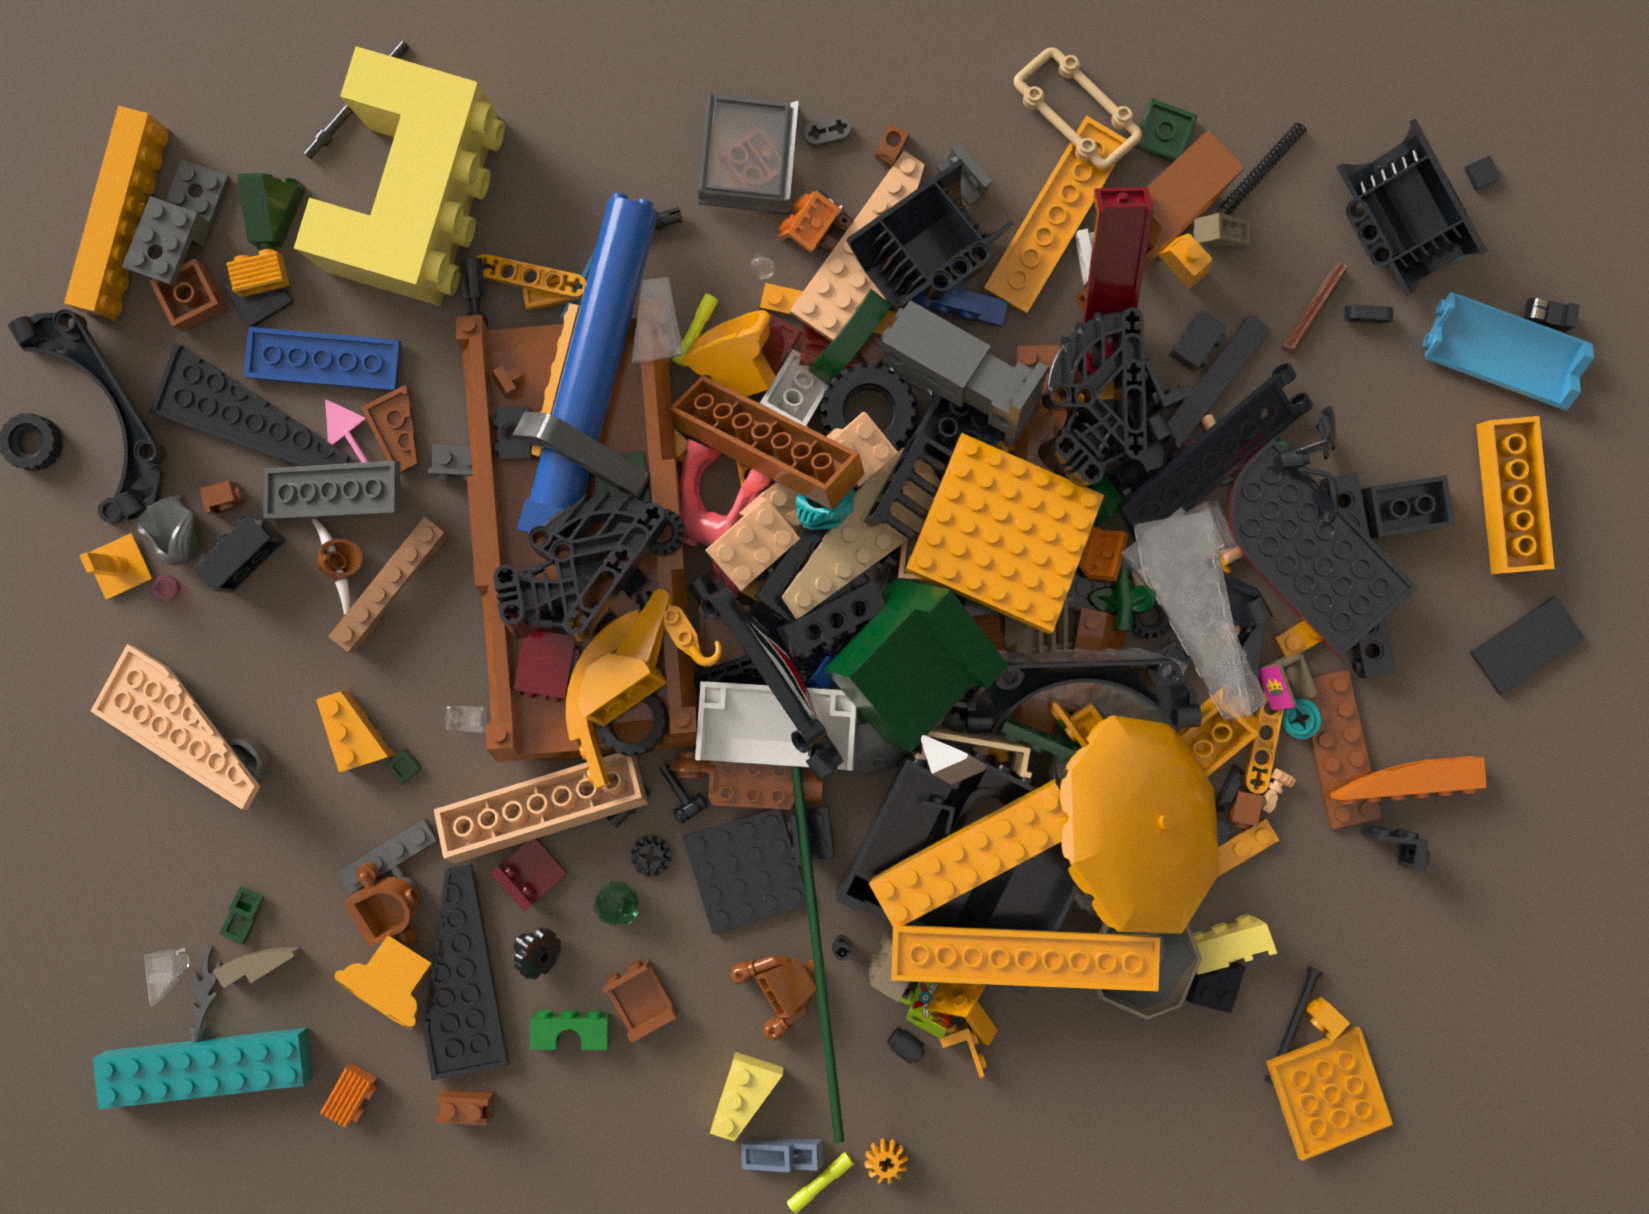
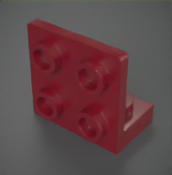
(528, 873)

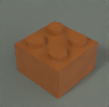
(192, 298)

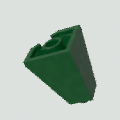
(268, 207)

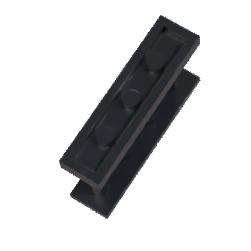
(892, 491)

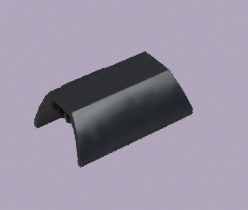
(1412, 210)
(923, 242)

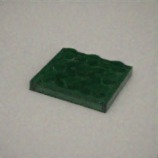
(1038, 739)

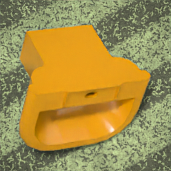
(734, 354)
(388, 981)

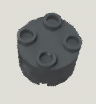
(253, 756)

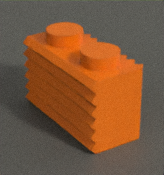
(349, 1095)

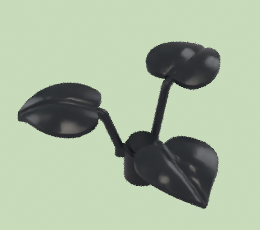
(1300, 456)

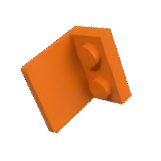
(809, 221)

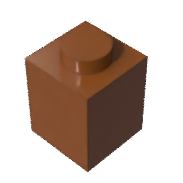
(1245, 809)

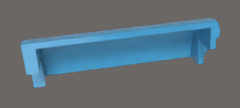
(1508, 350)

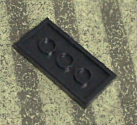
(1527, 645)

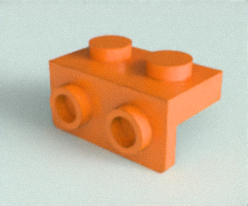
(1103, 554)

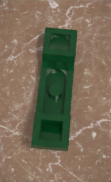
(850, 337)

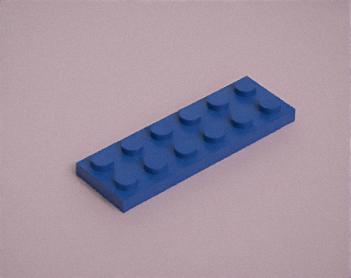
(322, 359)

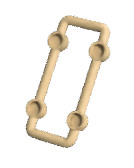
(1069, 69)

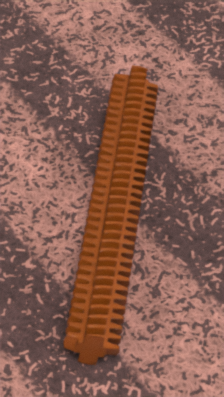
(1315, 307)

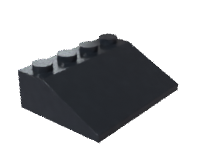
(946, 421)

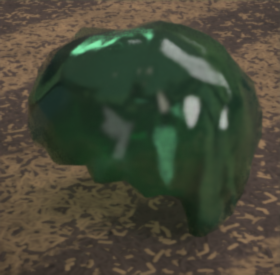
(617, 904)

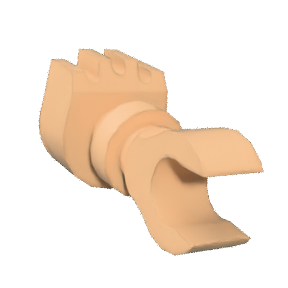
(1271, 795)

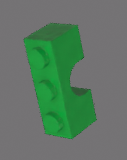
(591, 1027)

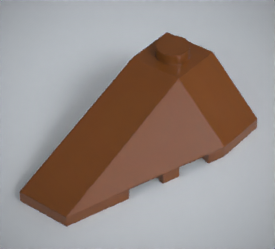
(1095, 632)

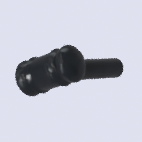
(689, 806)

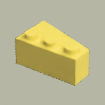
(1233, 942)
(743, 1094)

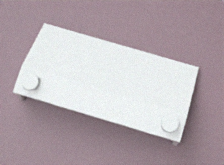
(752, 727)

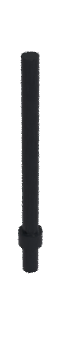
(323, 137)

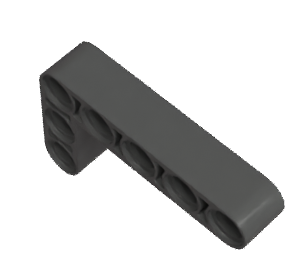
(553, 433)

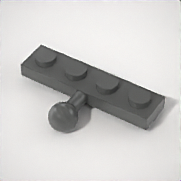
(392, 854)

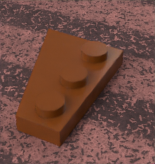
(394, 427)

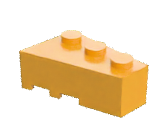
(350, 732)

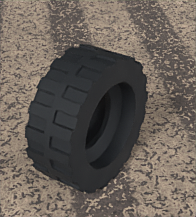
(10, 442)

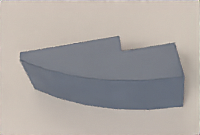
(783, 1154)

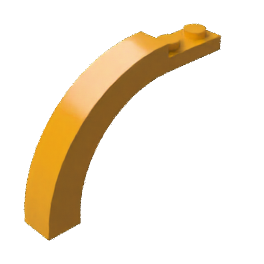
(579, 727)

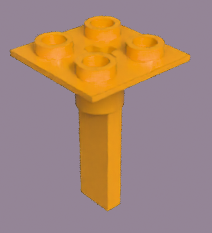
(117, 566)
(962, 1001)

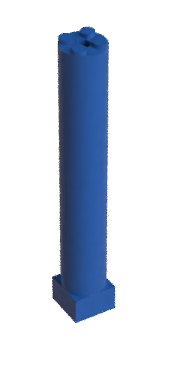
(594, 350)

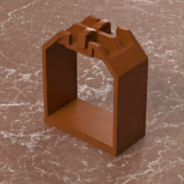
(1188, 189)

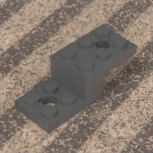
(176, 222)

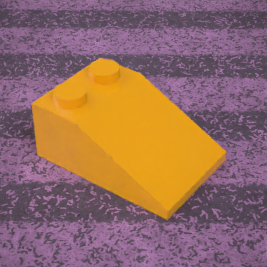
(1218, 737)

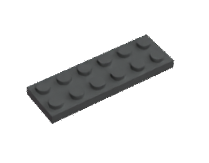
(332, 490)

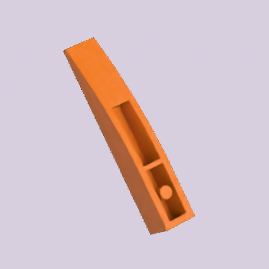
(1417, 778)

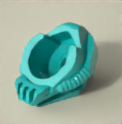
(820, 517)

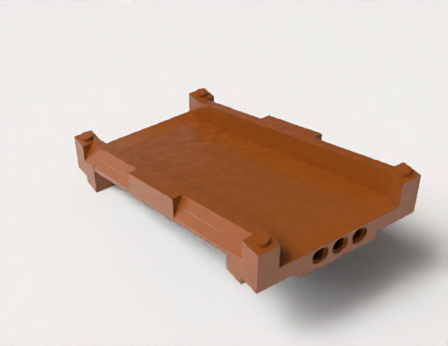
(634, 422)

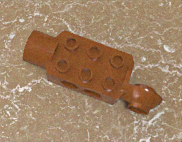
(748, 783)

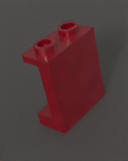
(545, 665)

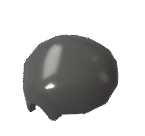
(956, 719)

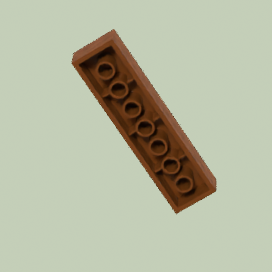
(768, 442)

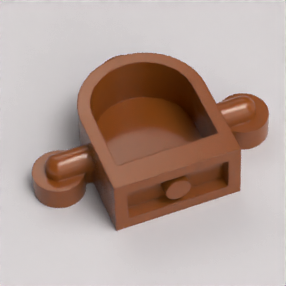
(384, 907)

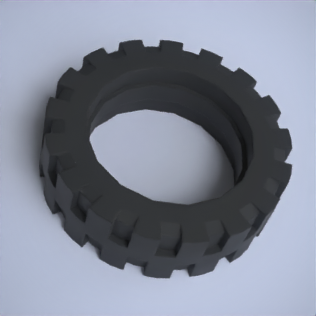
(648, 743)

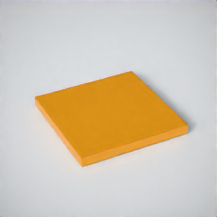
(1329, 1093)

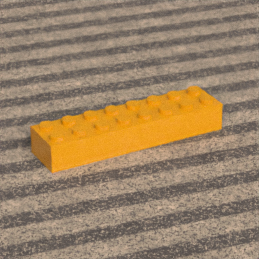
(115, 213)
(971, 855)

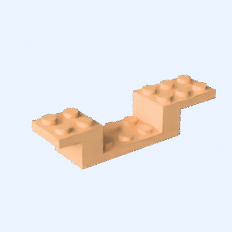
(771, 519)

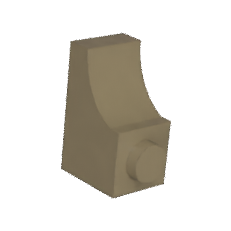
(1222, 230)

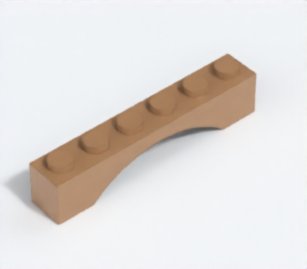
(370, 606)

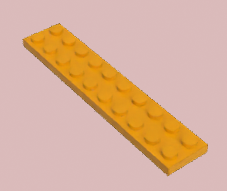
(1025, 958)

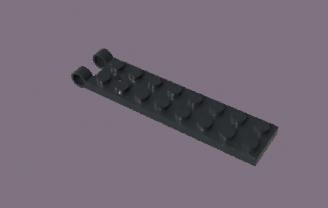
(1218, 451)

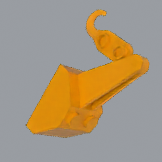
(630, 675)

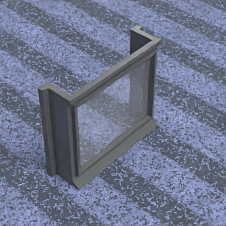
(747, 153)

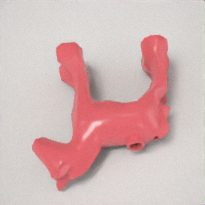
(708, 526)

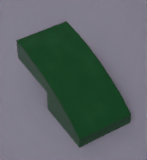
(242, 915)

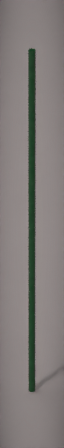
(817, 952)

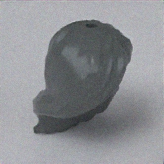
(170, 530)

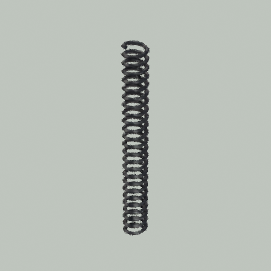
(1265, 168)

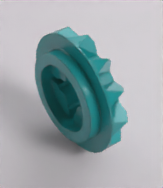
(1298, 729)

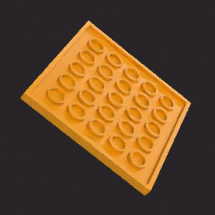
(1005, 533)

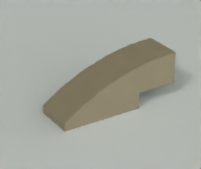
(254, 964)

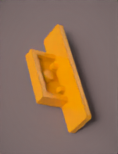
(1078, 724)

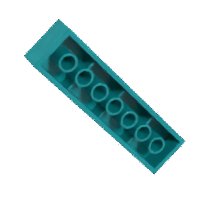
(203, 1068)

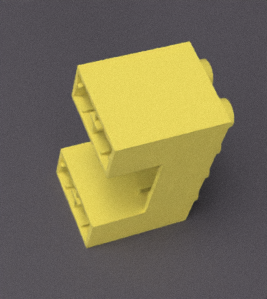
(427, 187)

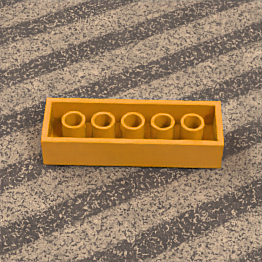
(1515, 495)

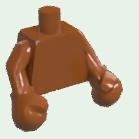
(785, 985)

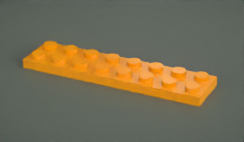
(1052, 221)

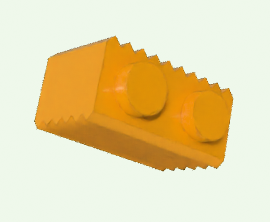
(257, 273)

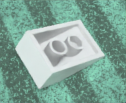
(795, 391)

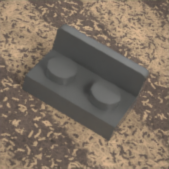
(973, 178)
(451, 461)

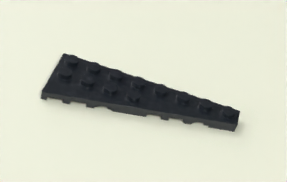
(219, 405)

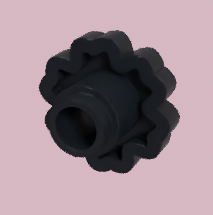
(536, 952)

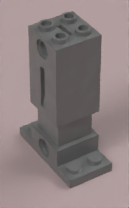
(963, 369)

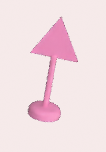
(340, 424)

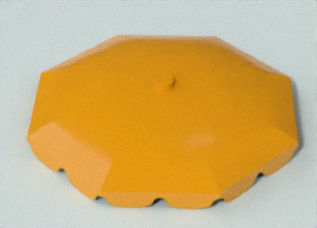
(1140, 826)

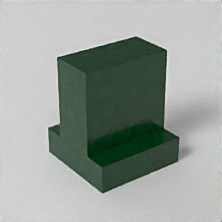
(914, 662)

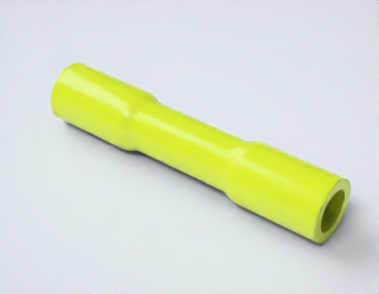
(701, 317)
(832, 1172)

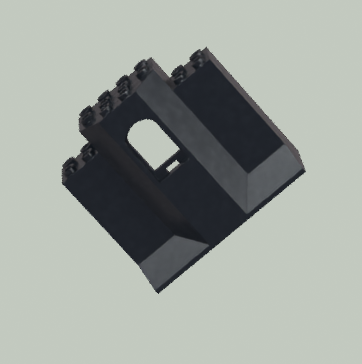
(1022, 898)

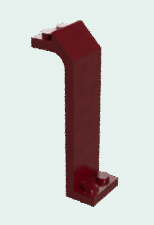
(1117, 253)

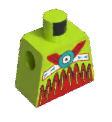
(918, 1000)

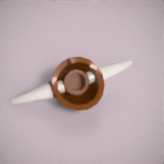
(338, 561)

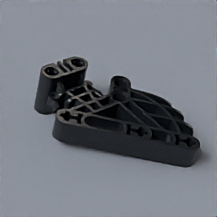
(1081, 449)
(526, 598)

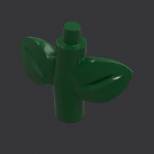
(1123, 600)

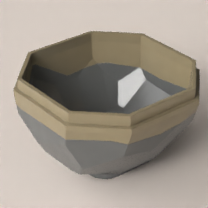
(1176, 972)

